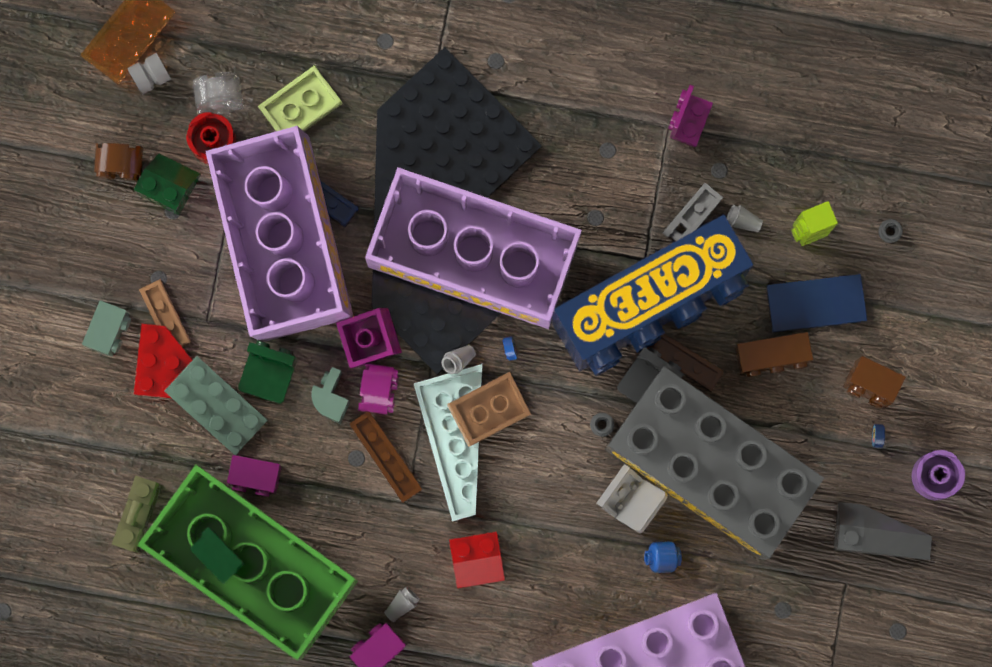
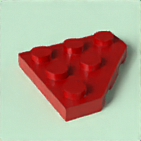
(158, 361)

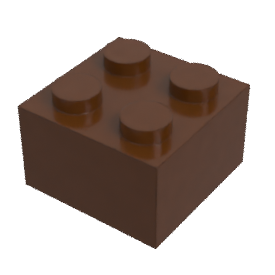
(873, 382)

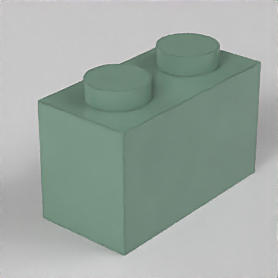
(106, 329)

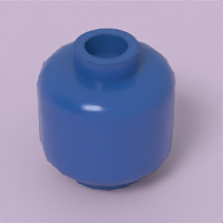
(663, 557)

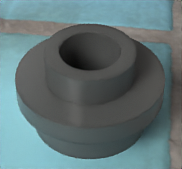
(890, 224)
(602, 417)

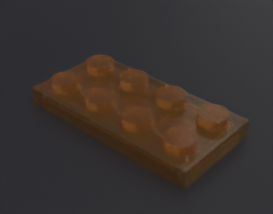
(127, 36)

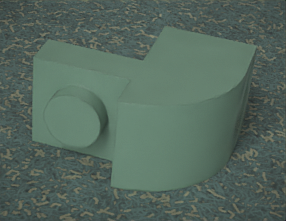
(329, 404)

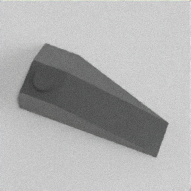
(871, 532)

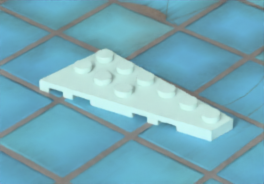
(453, 457)

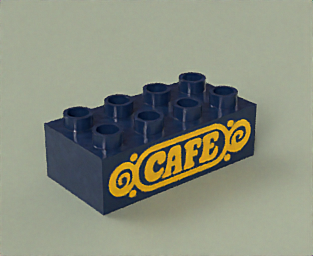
(652, 293)

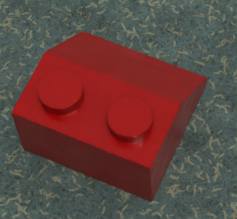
(476, 560)

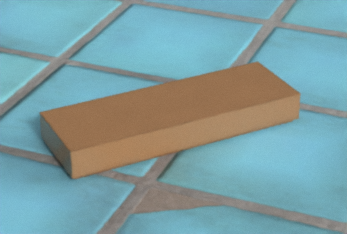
(163, 310)

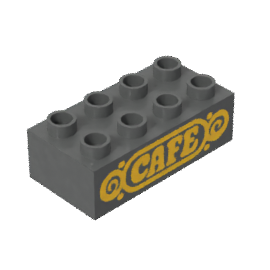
(714, 464)

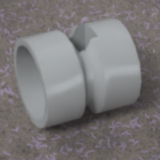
(149, 73)

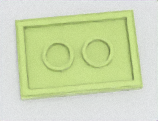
(301, 102)

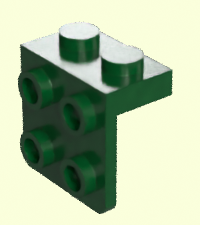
(267, 372)

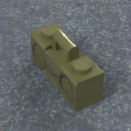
(137, 514)

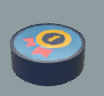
(878, 435)

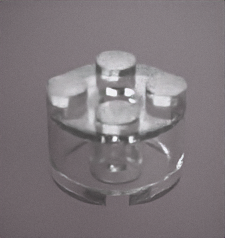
(218, 94)

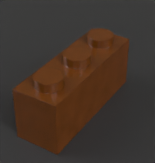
(774, 354)

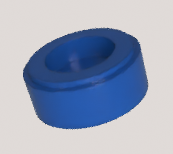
(510, 349)

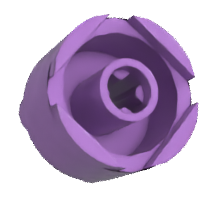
(948, 466)

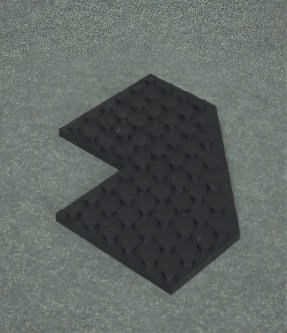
(458, 135)

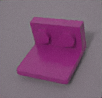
(691, 118)

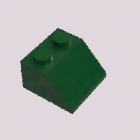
(167, 183)

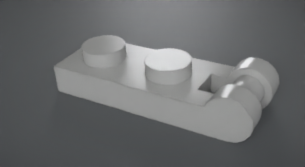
(694, 212)

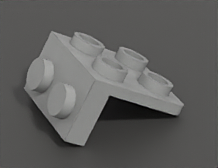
(632, 499)

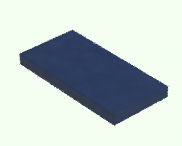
(816, 303)

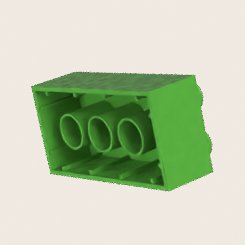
(281, 589)

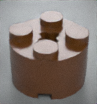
(118, 159)

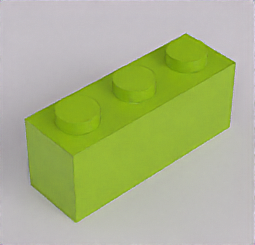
(814, 224)

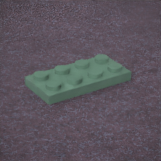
(215, 405)

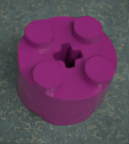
(377, 389)

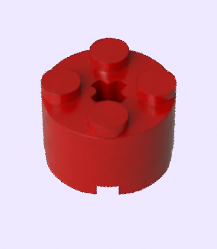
(202, 127)

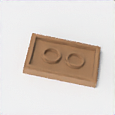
(489, 409)

